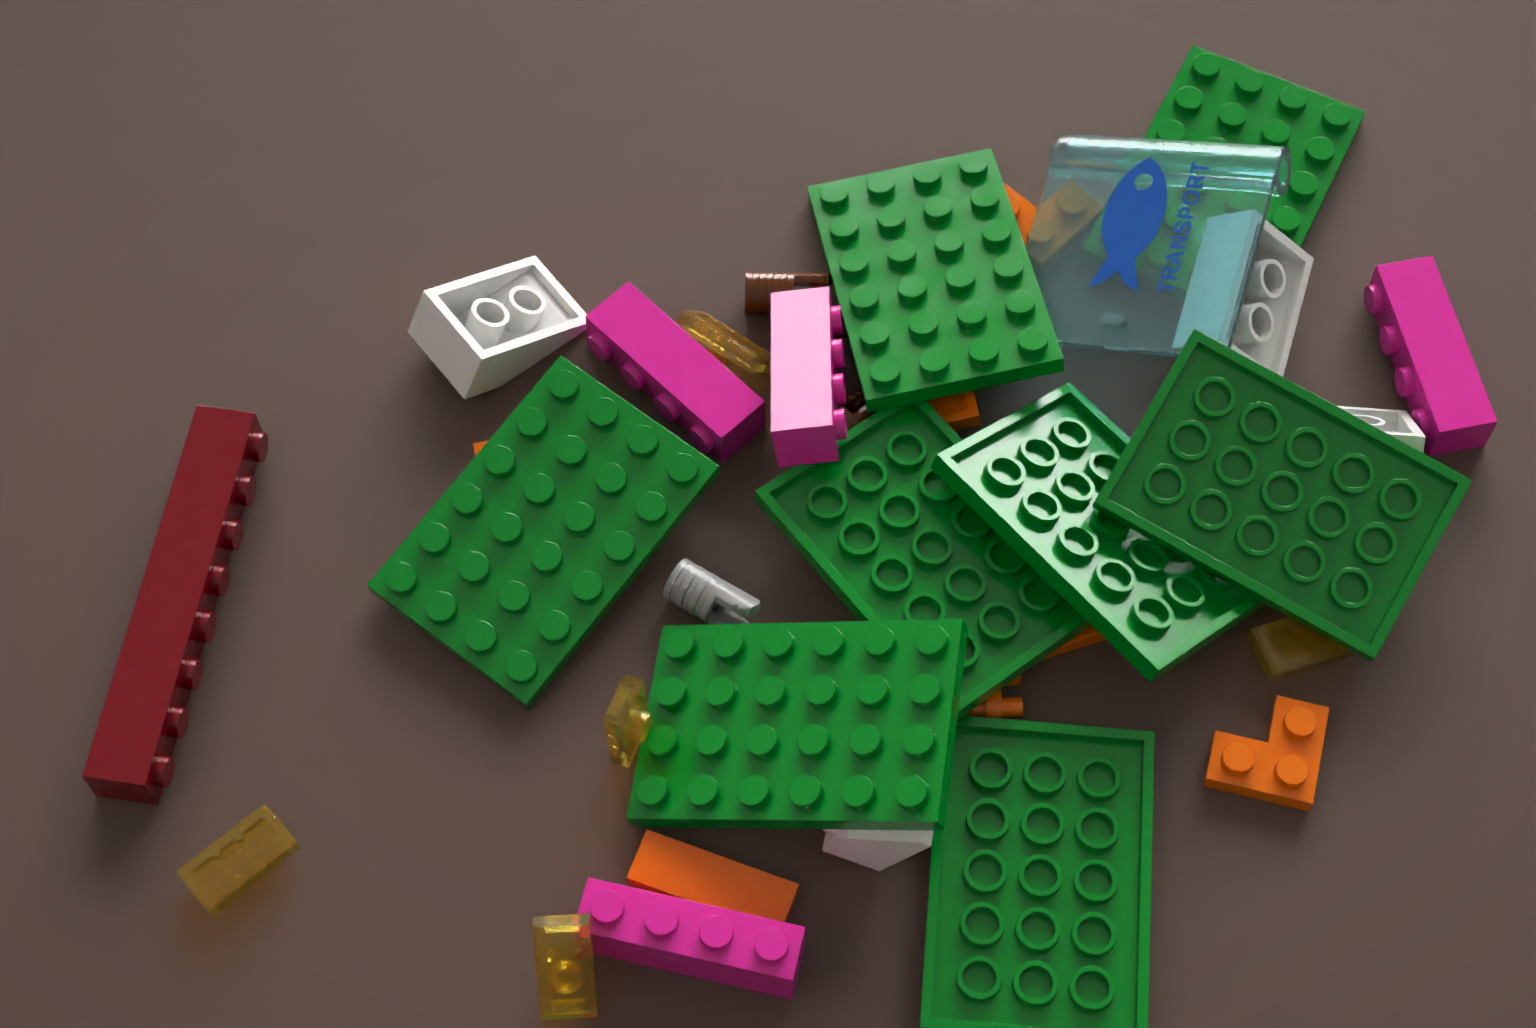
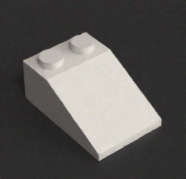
(495, 324)

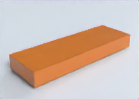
(707, 878)

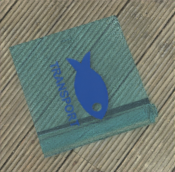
(1150, 238)

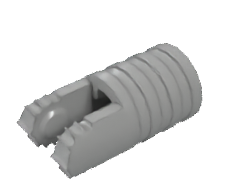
(708, 595)

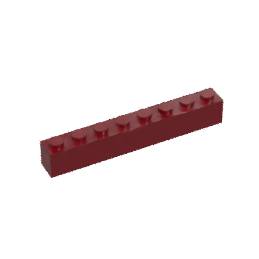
(176, 607)

